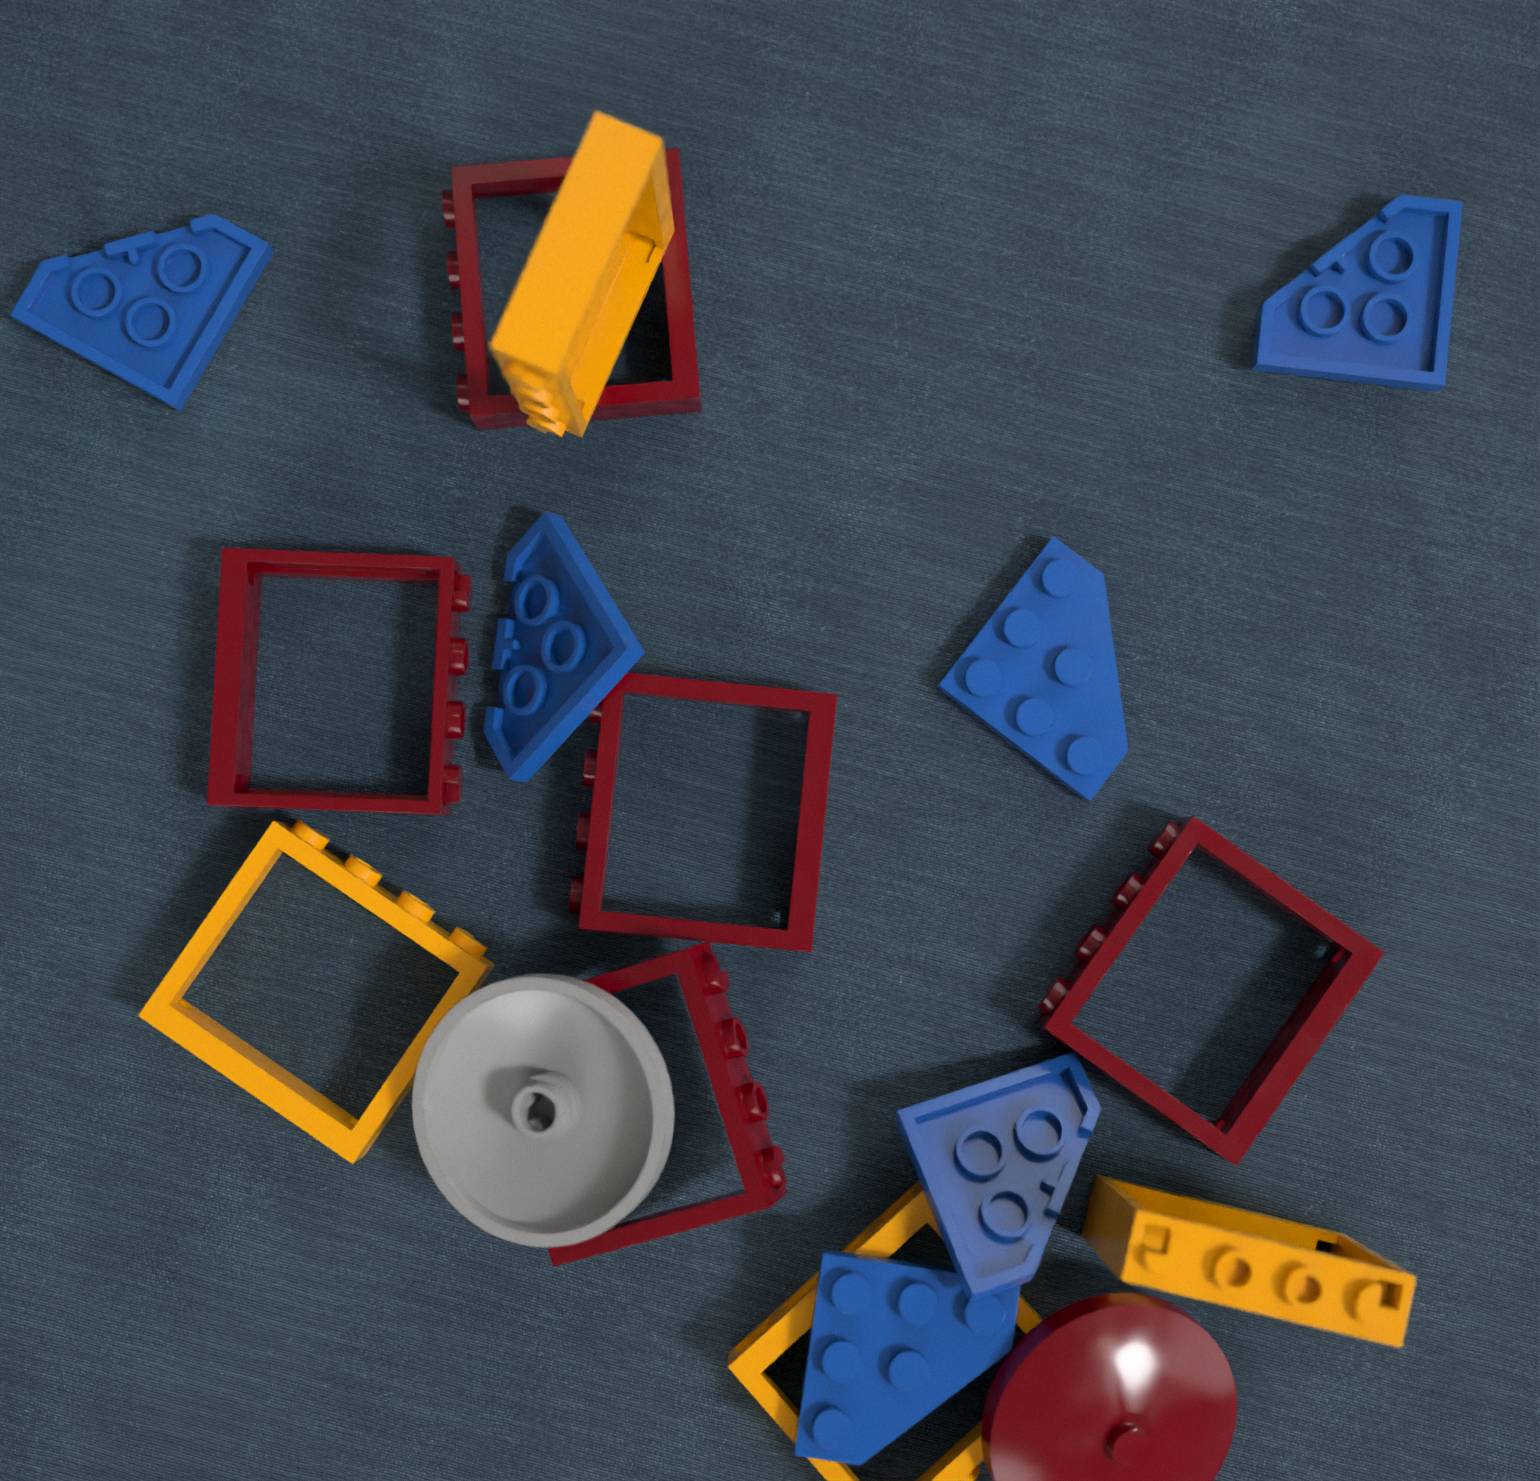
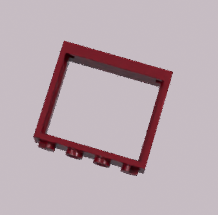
(469, 326)
(237, 672)
(595, 827)
(1295, 1041)
(738, 1098)

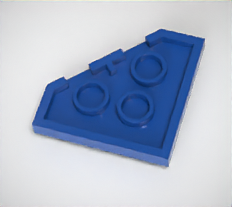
(148, 302)
(1371, 304)
(554, 650)
(1049, 672)
(1001, 1166)
(890, 1350)

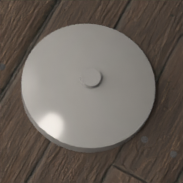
(542, 1109)

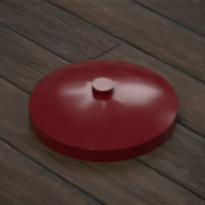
(1111, 1396)

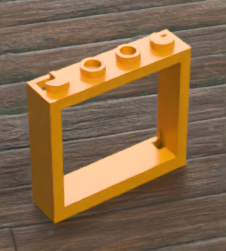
(586, 277)
(253, 1069)
(1247, 1260)
(795, 1316)

